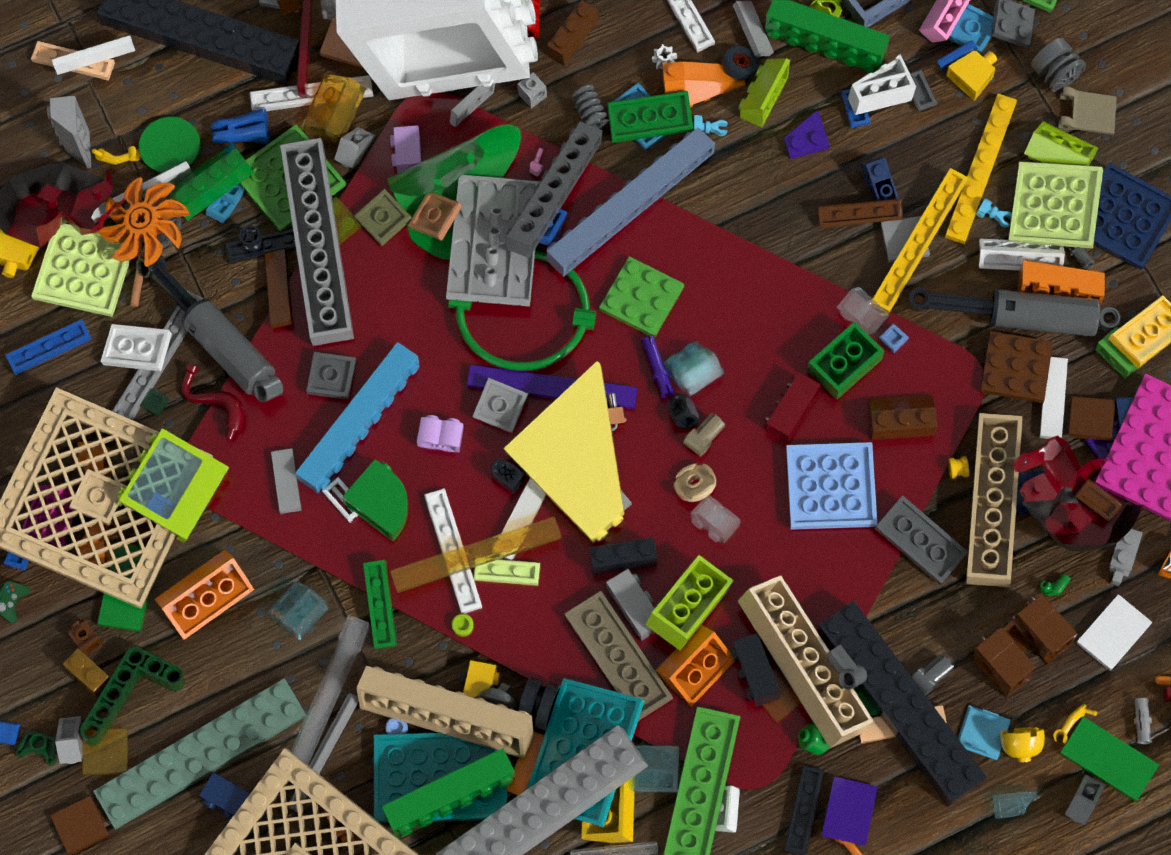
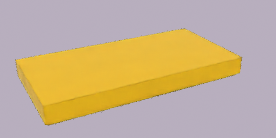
(1145, 333)

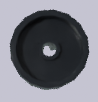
(539, 702)

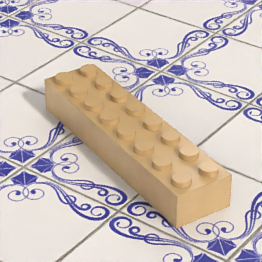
(994, 500)
(803, 661)
(445, 711)

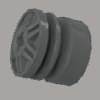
(1058, 65)

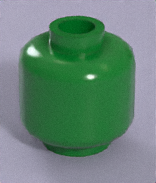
(812, 740)

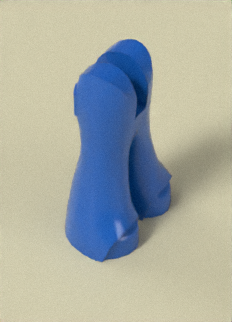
(243, 128)

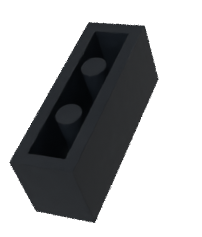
(623, 556)
(755, 670)

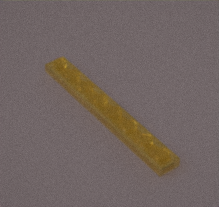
(475, 554)

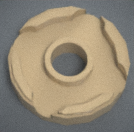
(698, 491)

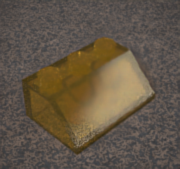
(333, 108)

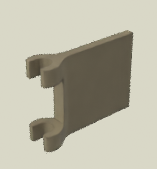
(1089, 112)

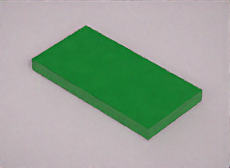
(650, 116)
(118, 613)
(1109, 759)

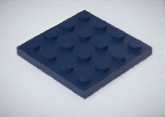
(1130, 216)

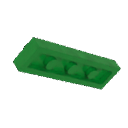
(380, 604)

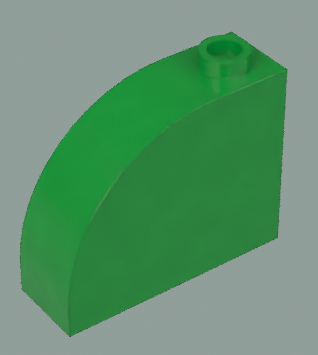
(379, 499)

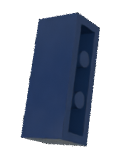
(224, 796)

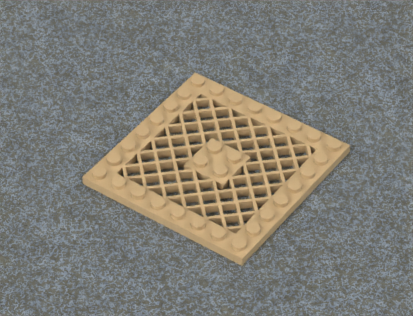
(94, 499)
(291, 768)

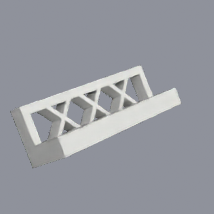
(1010, 255)

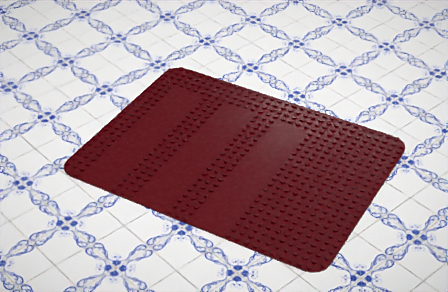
(736, 300)

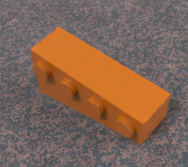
(1061, 281)

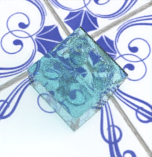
(693, 368)
(298, 609)
(662, 769)

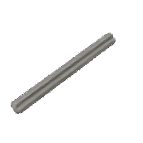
(330, 739)

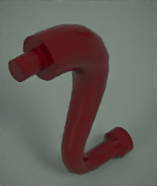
(232, 404)

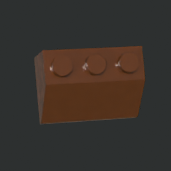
(902, 417)

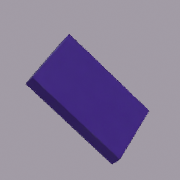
(849, 811)

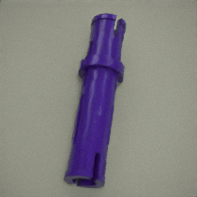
(660, 374)

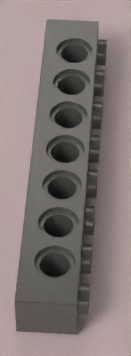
(553, 190)

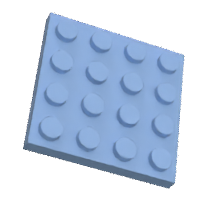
(831, 485)

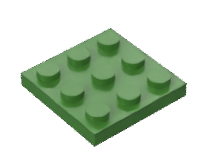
(641, 297)

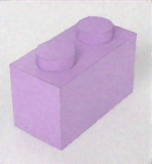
(407, 147)

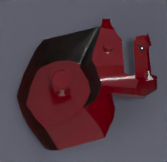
(50, 196)
(1053, 500)

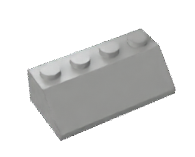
(71, 128)

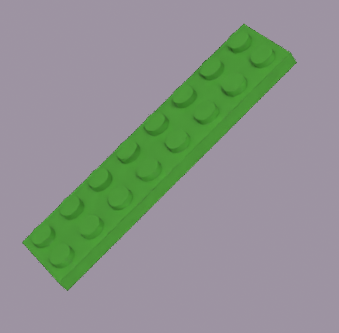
(702, 783)

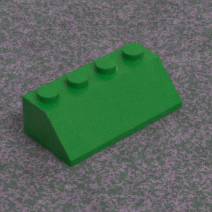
(211, 180)

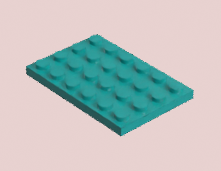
(578, 720)
(415, 760)

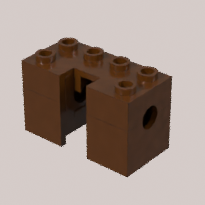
(1035, 626)

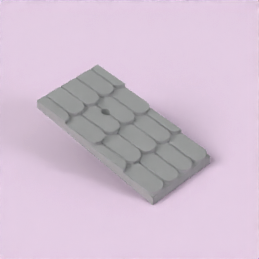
(479, 260)

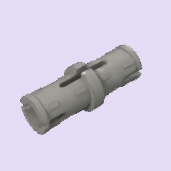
(1142, 721)

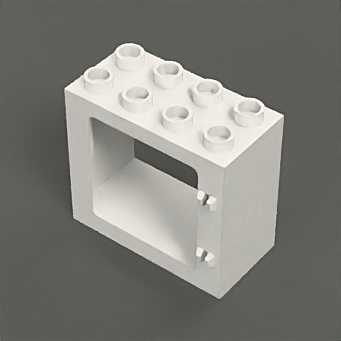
(438, 43)

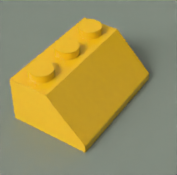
(619, 820)

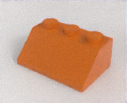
(696, 665)

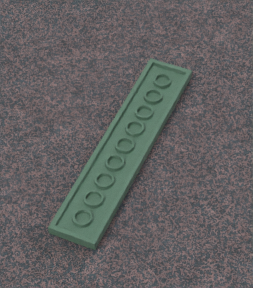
(199, 754)

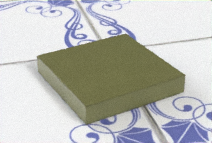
(383, 217)

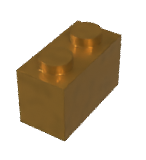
(87, 672)

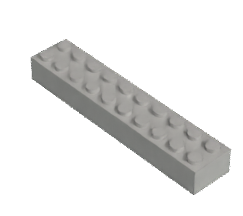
(317, 242)
(554, 799)

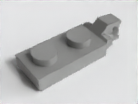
(1124, 556)

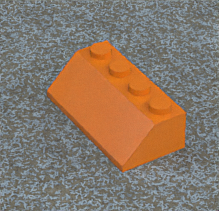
(204, 594)

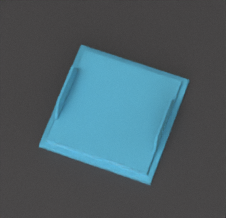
(982, 732)

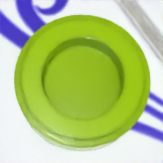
(462, 625)

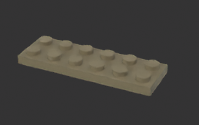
(617, 653)

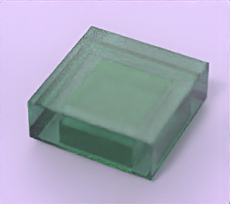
(154, 403)

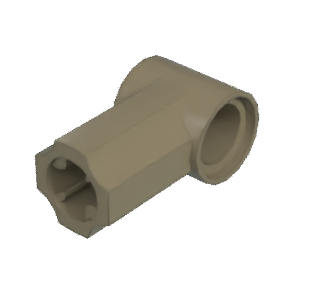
(700, 439)

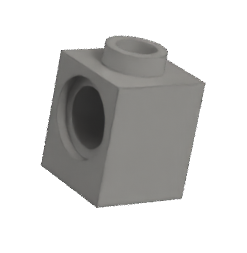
(532, 90)

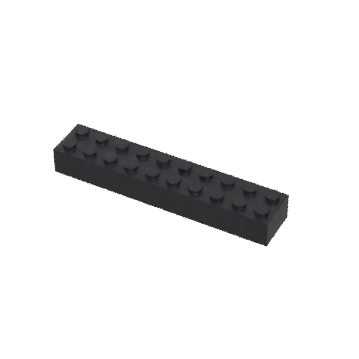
(205, 35)
(904, 705)

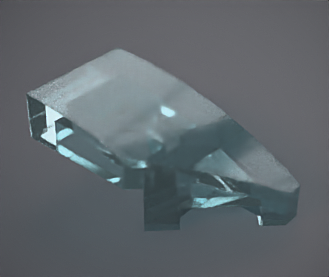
(1012, 804)

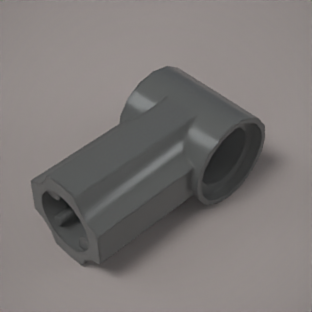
(849, 673)
(928, 677)

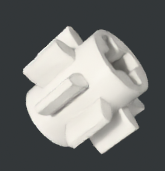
(662, 52)

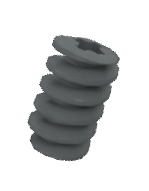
(589, 107)

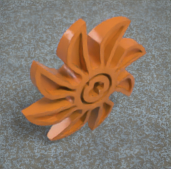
(154, 215)

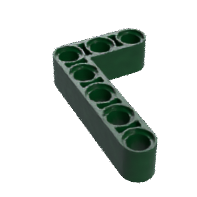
(124, 689)

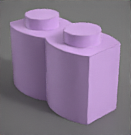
(440, 434)

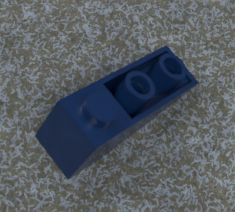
(879, 179)

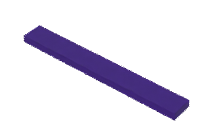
(544, 385)

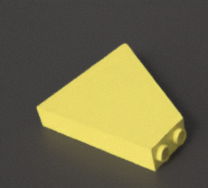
(574, 456)

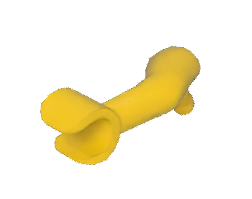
(102, 155)
(1072, 718)

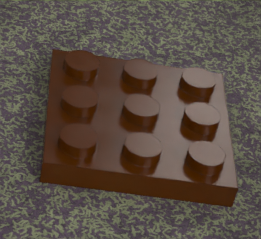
(1016, 367)

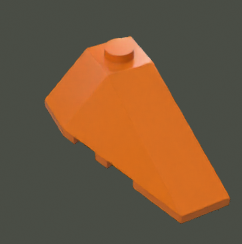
(699, 79)

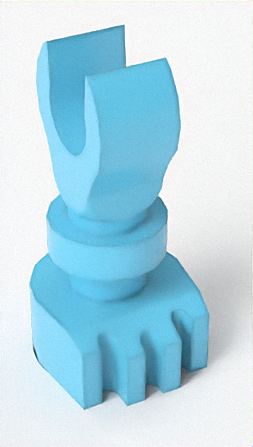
(707, 126)
(994, 212)

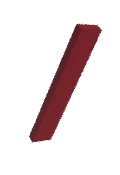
(304, 48)

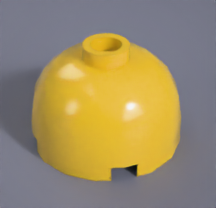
(1023, 742)

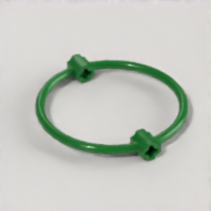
(582, 320)

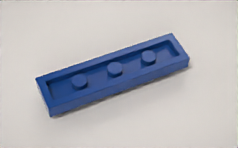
(48, 347)

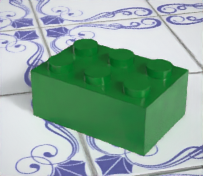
(845, 360)

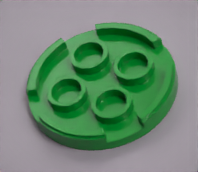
(168, 144)

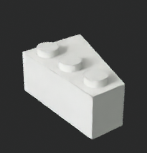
(883, 88)

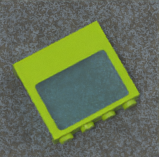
(172, 484)

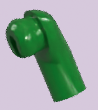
(1056, 587)

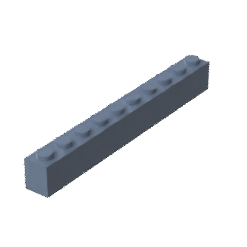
(630, 201)

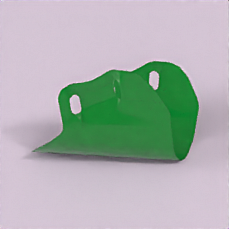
(482, 155)

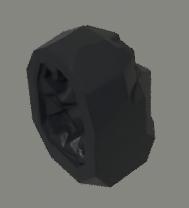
(683, 411)
(507, 475)

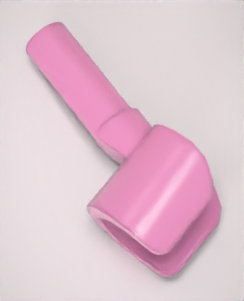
(535, 167)

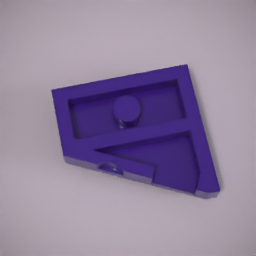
(807, 138)

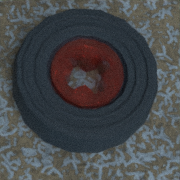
(734, 68)

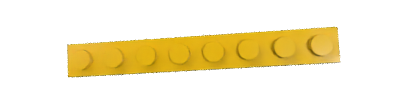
(981, 169)
(920, 239)

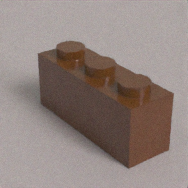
(572, 32)

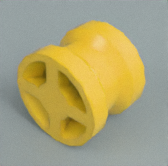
(958, 467)

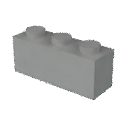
(632, 601)

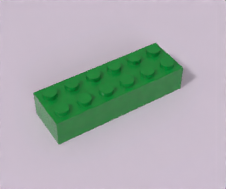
(826, 35)
(449, 793)

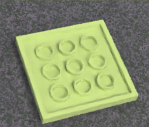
(1056, 204)
(81, 272)

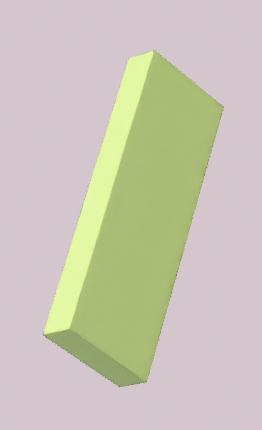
(508, 572)

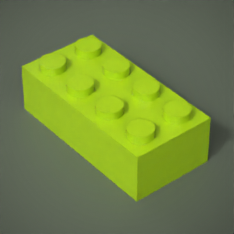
(689, 602)

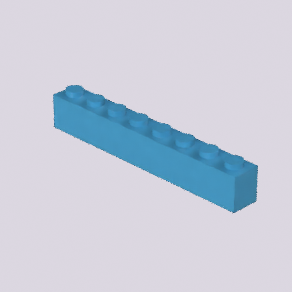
(357, 418)

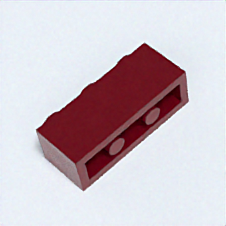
(792, 406)

